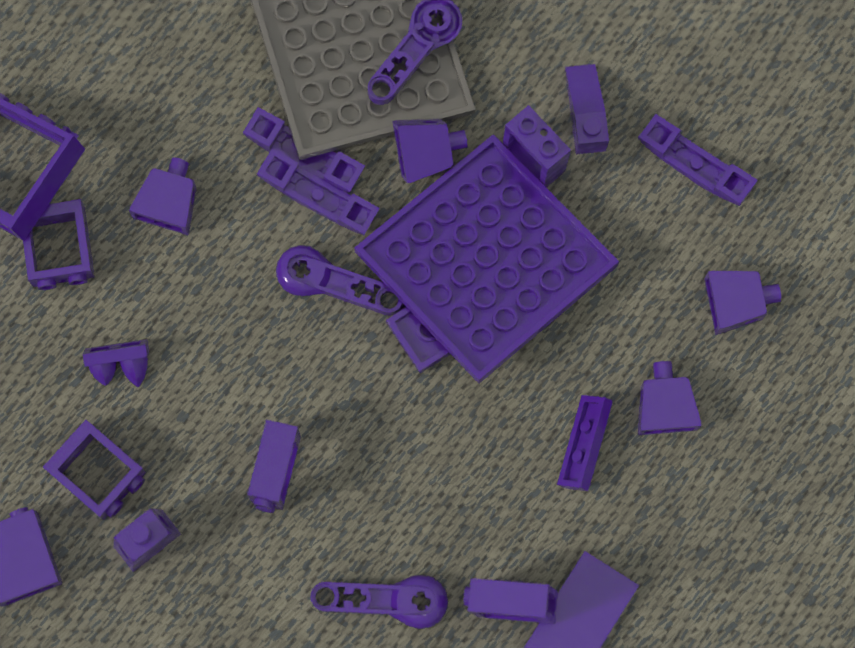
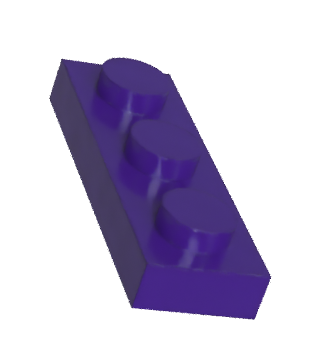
(584, 443)

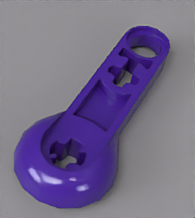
(417, 44)
(328, 280)
(391, 600)

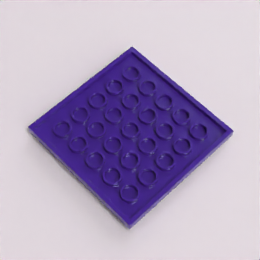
(486, 258)

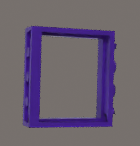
(53, 175)

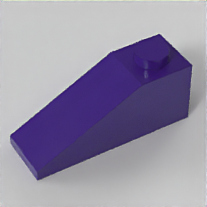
(587, 109)

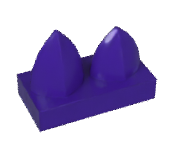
(131, 356)

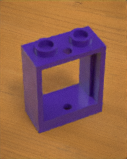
(542, 155)
(74, 274)
(72, 449)
(274, 466)
(511, 600)

